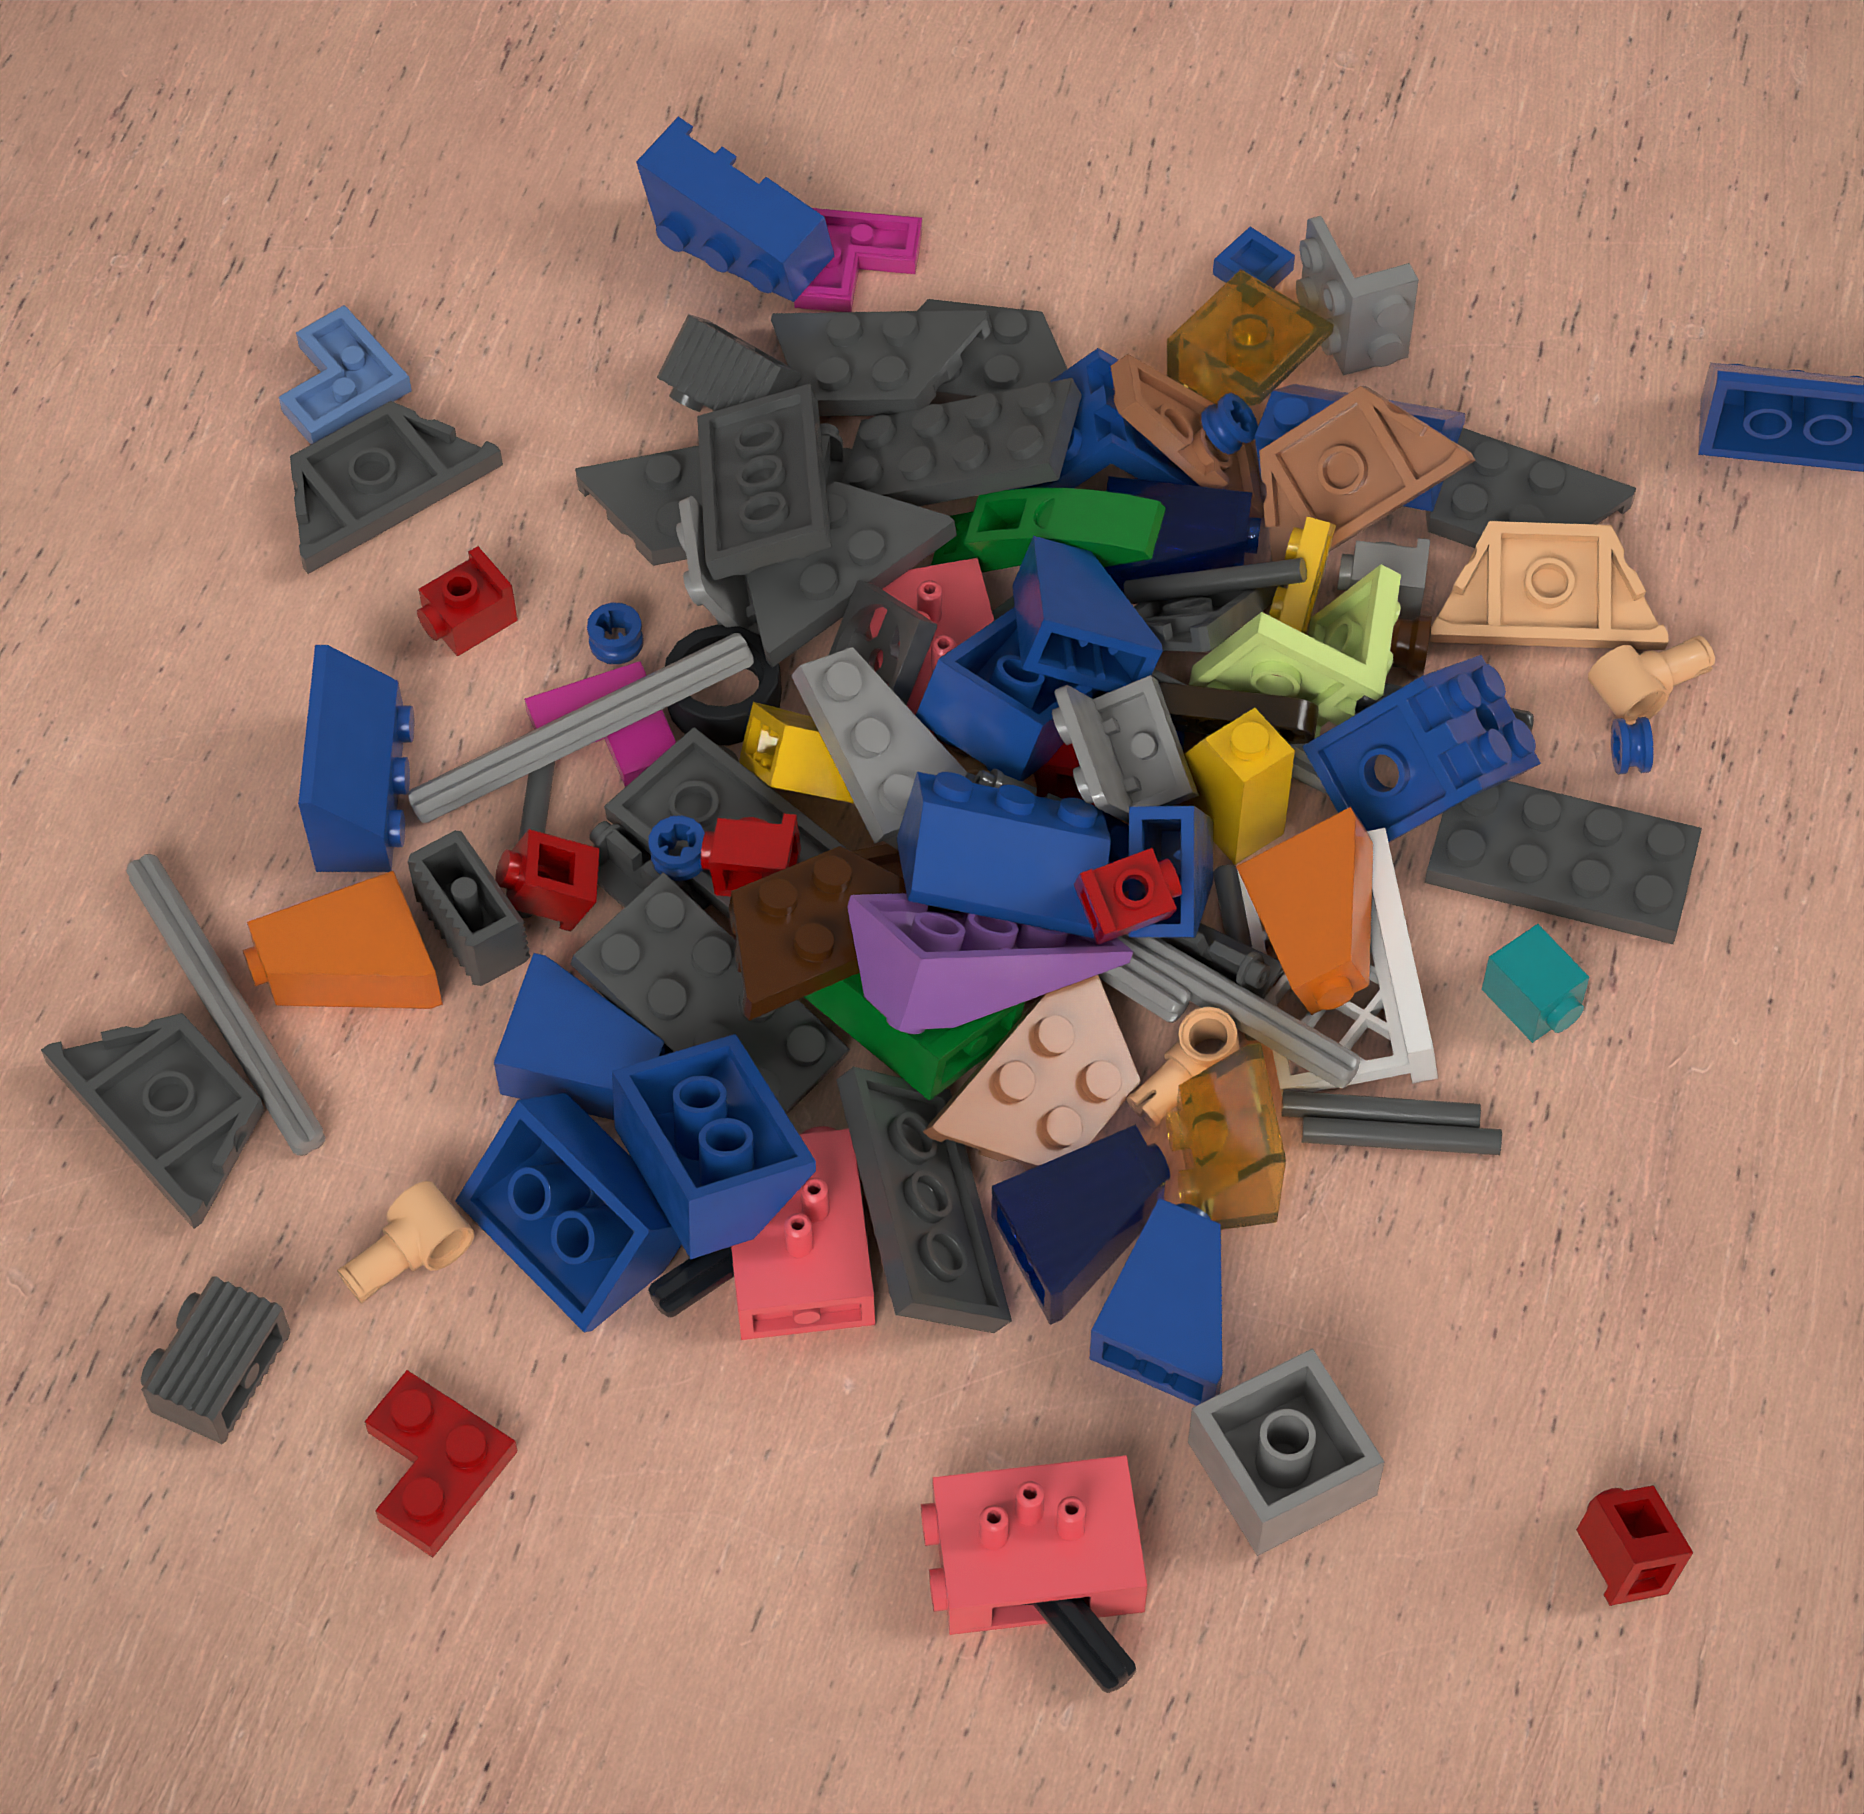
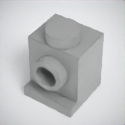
(1404, 560)

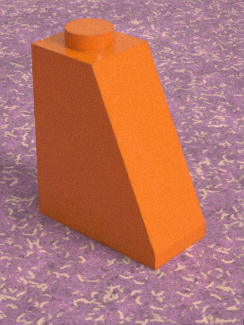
(1318, 908)
(345, 951)

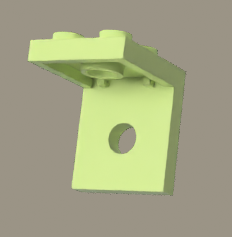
(1331, 666)

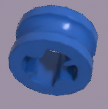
(1229, 423)
(615, 616)
(1632, 745)
(665, 837)

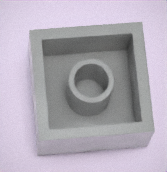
(1285, 1451)

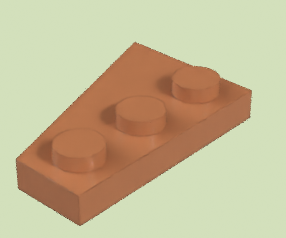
(1172, 422)

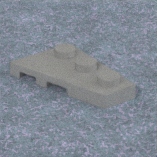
(870, 737)

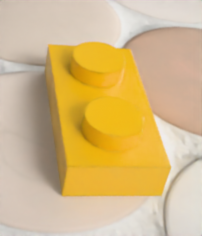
(1296, 603)

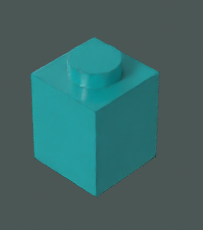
(1536, 984)

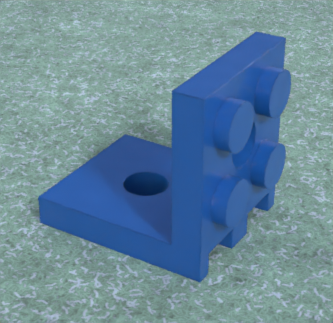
(1104, 436)
(1445, 735)

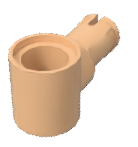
(1642, 683)
(1182, 1062)
(419, 1232)

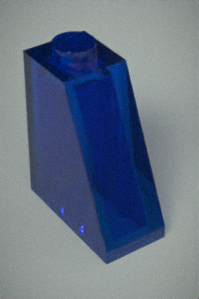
(1198, 530)
(1078, 1215)

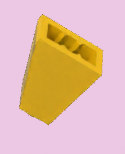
(790, 753)
(1243, 784)

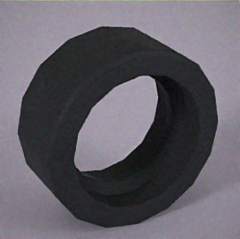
(724, 723)

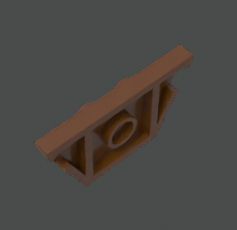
(798, 927)

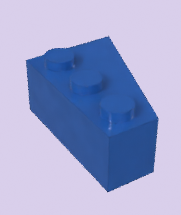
(729, 218)

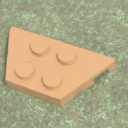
(1548, 590)

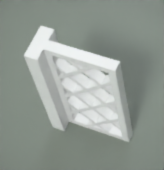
(1398, 985)

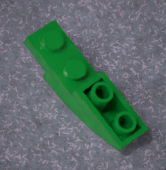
(1003, 523)

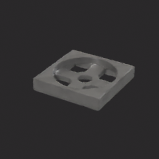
(902, 623)

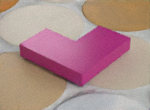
(862, 243)
(631, 747)

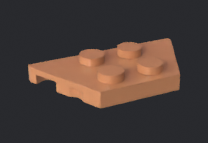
(1352, 467)
(1045, 1081)

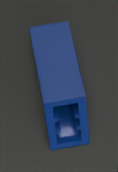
(1078, 620)
(1186, 839)
(568, 1041)
(1167, 1307)

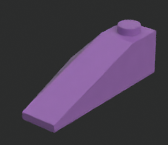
(957, 967)

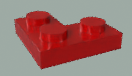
(451, 1455)

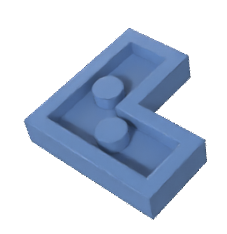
(353, 377)

